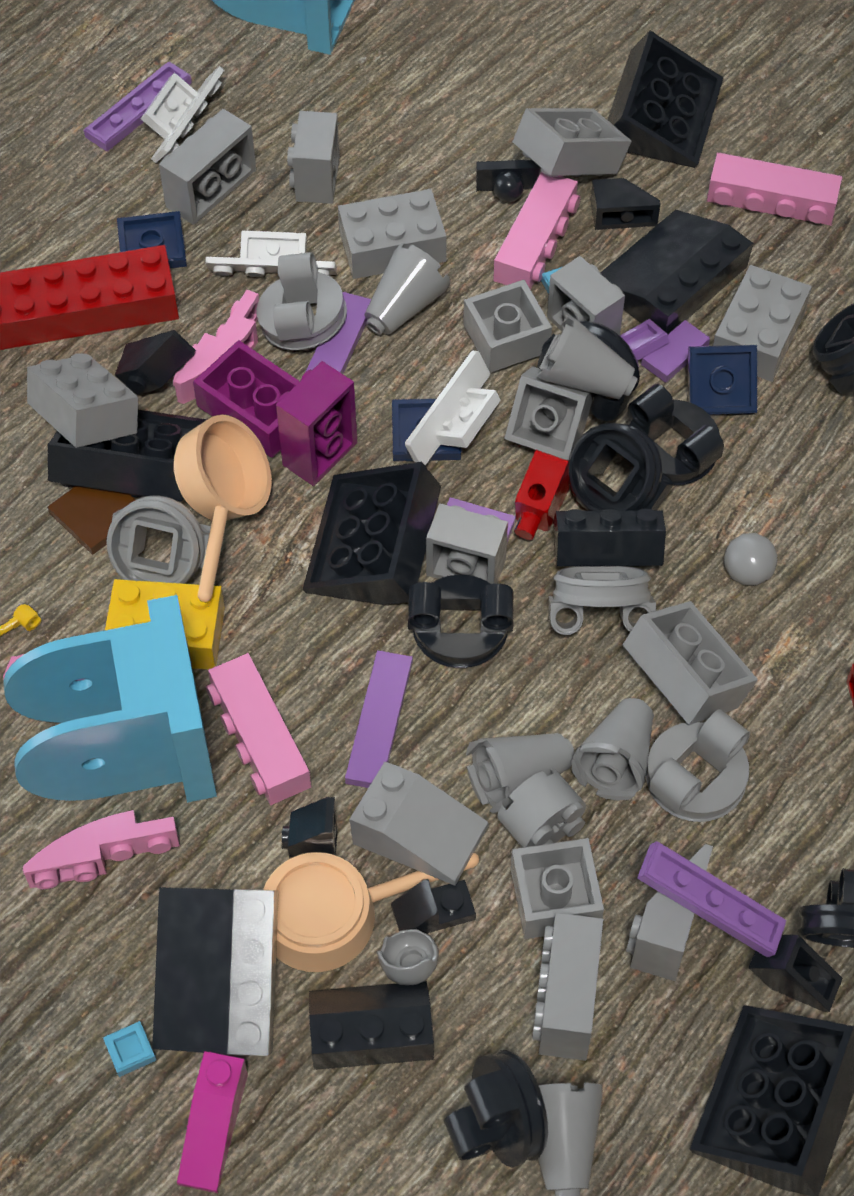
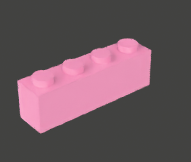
(774, 189)
(536, 230)
(259, 730)

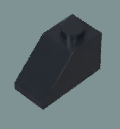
(622, 204)
(153, 361)
(312, 829)
(798, 973)

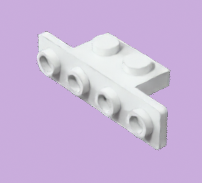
(175, 107)
(261, 254)
(456, 412)

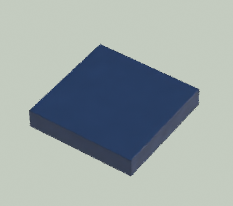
(152, 231)
(723, 378)
(405, 418)

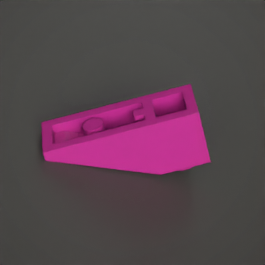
(212, 1121)

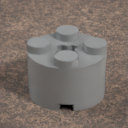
(543, 810)

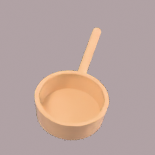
(222, 478)
(328, 909)

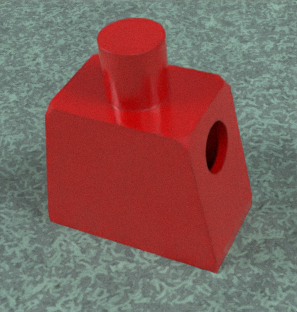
(541, 494)

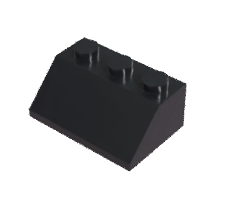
(609, 537)
(370, 1025)

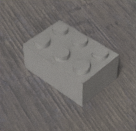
(571, 141)
(208, 166)
(379, 225)
(764, 314)
(82, 400)
(689, 662)
(568, 986)

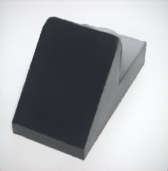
(433, 908)

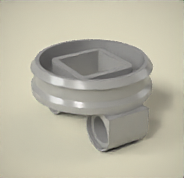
(286, 308)
(128, 537)
(599, 588)
(677, 790)

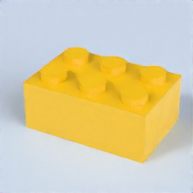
(200, 619)

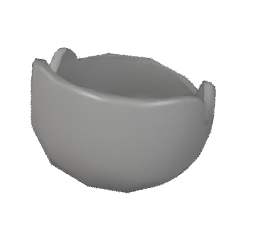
(750, 559)
(408, 957)

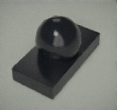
(506, 177)

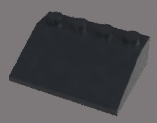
(665, 102)
(678, 268)
(128, 464)
(373, 534)
(215, 971)
(779, 1099)

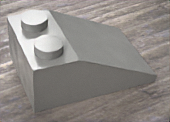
(416, 824)
(663, 930)

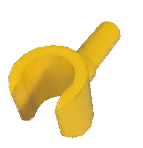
(24, 616)

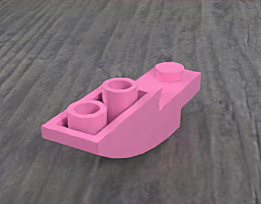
(239, 326)
(83, 851)

